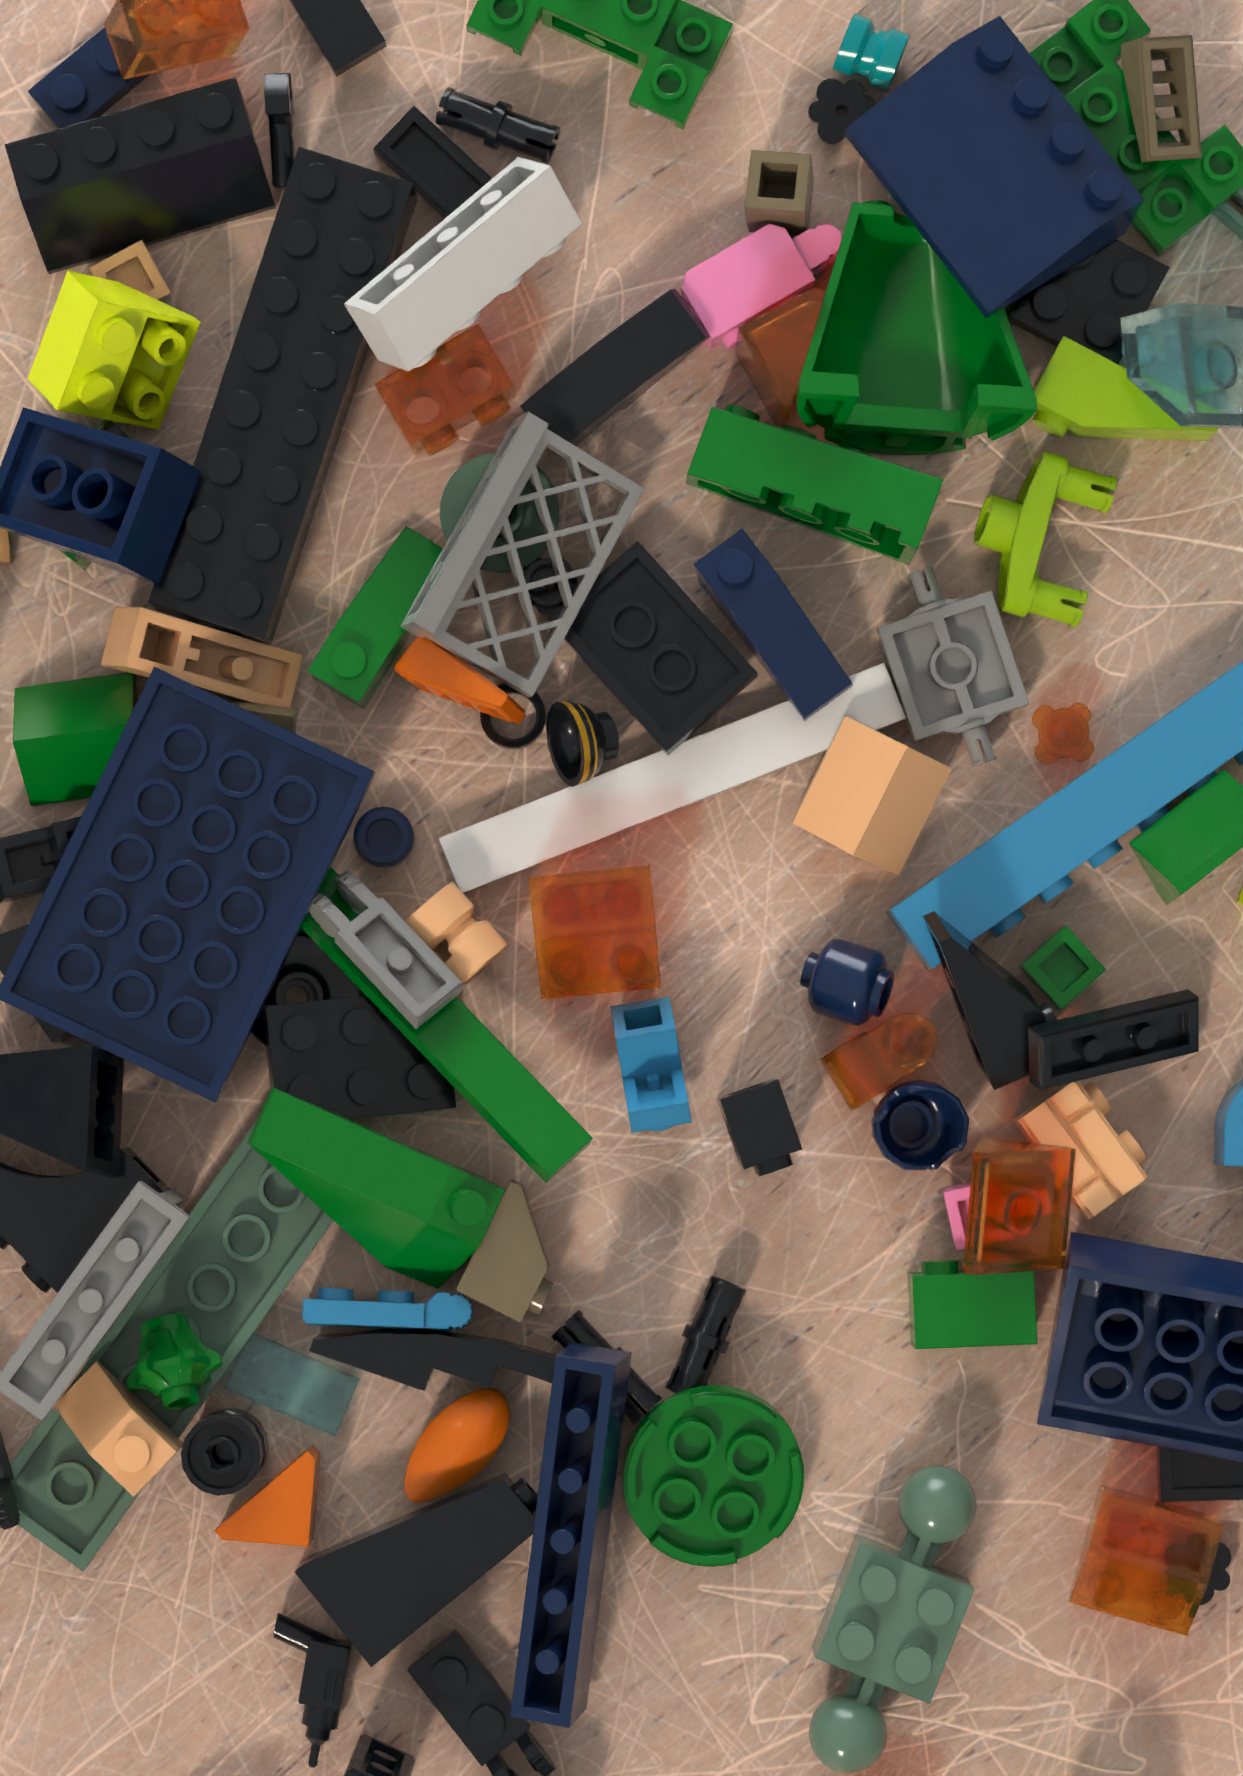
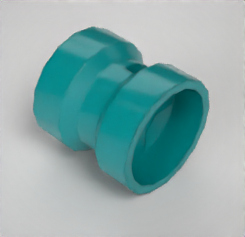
(871, 53)

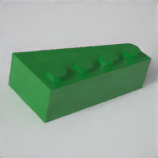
(814, 483)

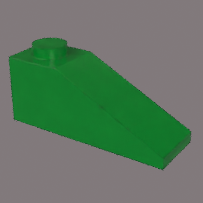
(370, 630)

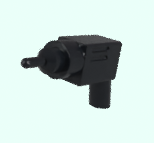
(322, 1678)

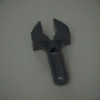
(279, 109)

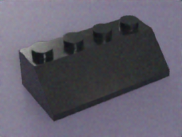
(140, 175)

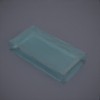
(292, 1384)

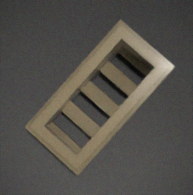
(1180, 74)

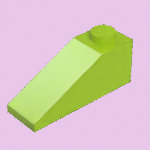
(1095, 399)

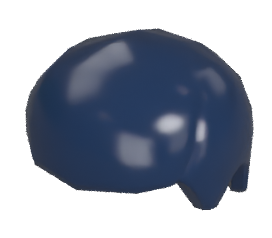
(919, 1125)

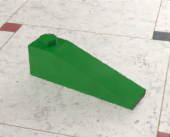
(387, 1195)

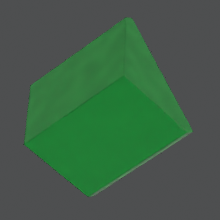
(69, 733)
(1193, 837)

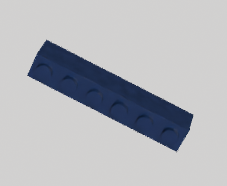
(570, 1534)

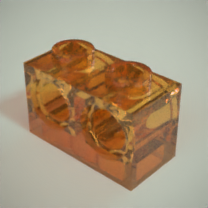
(439, 381)

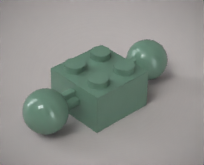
(892, 1619)

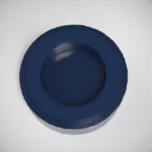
(384, 837)

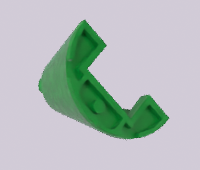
(905, 351)

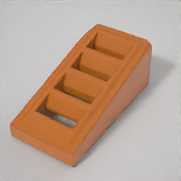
(447, 676)

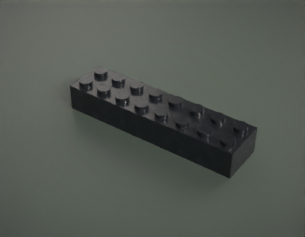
(283, 397)

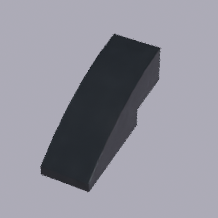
(618, 368)

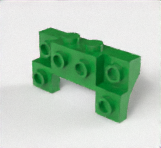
(664, 38)
(1085, 71)

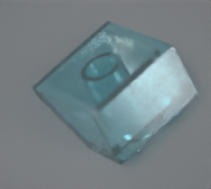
(1188, 361)

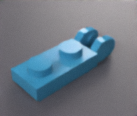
(392, 1311)

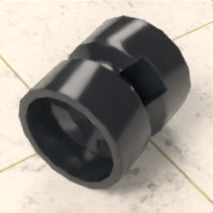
(224, 1451)

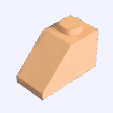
(117, 1428)

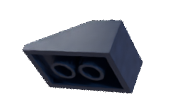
(94, 494)

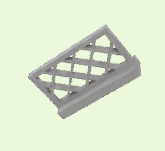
(484, 520)
(93, 1298)

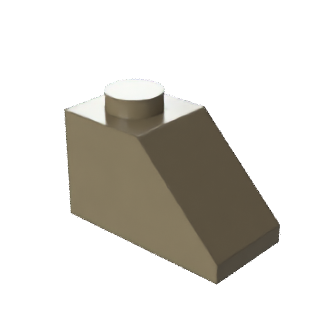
(510, 1262)

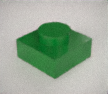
(1062, 967)

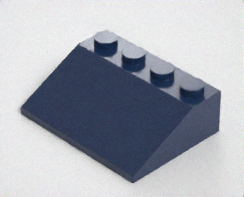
(995, 168)
(1147, 1348)

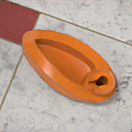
(457, 1444)

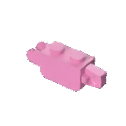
(756, 278)

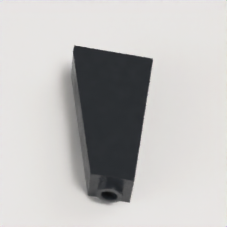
(415, 1565)

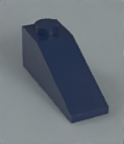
(771, 624)

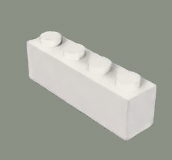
(464, 264)

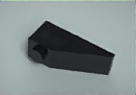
(990, 1004)

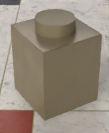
(779, 191)

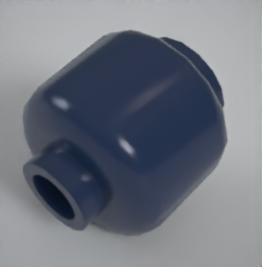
(847, 982)

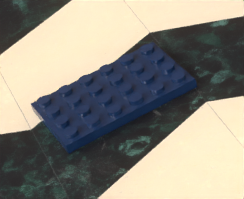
(185, 884)

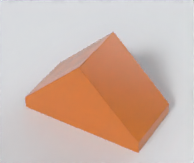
(281, 1509)

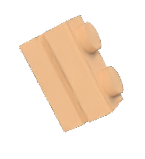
(1104, 1161)

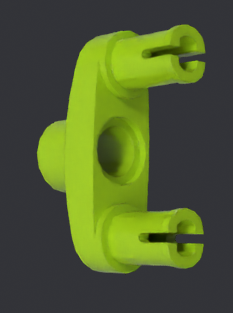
(1020, 529)

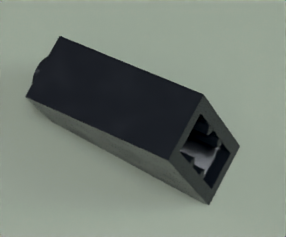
(65, 1105)

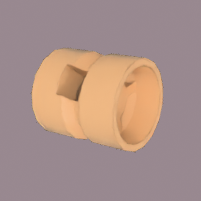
(453, 934)

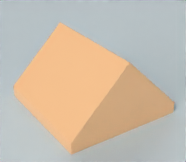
(871, 795)

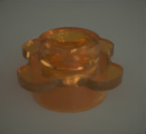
(1075, 721)

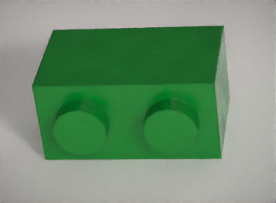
(968, 1309)

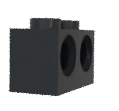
(760, 1127)

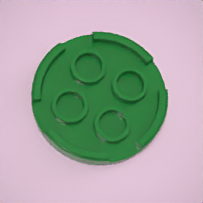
(712, 1475)

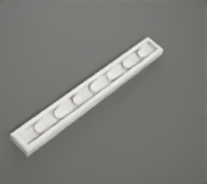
(662, 783)

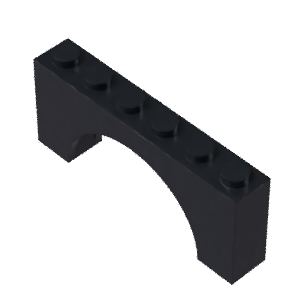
(60, 1217)

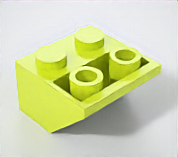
(112, 352)

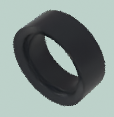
(525, 741)

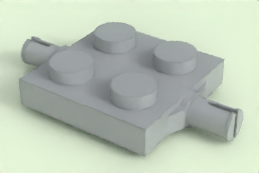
(952, 666)

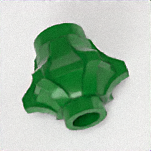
(172, 1362)

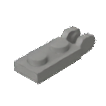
(387, 951)

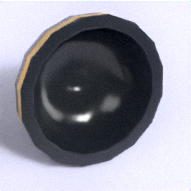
(579, 741)

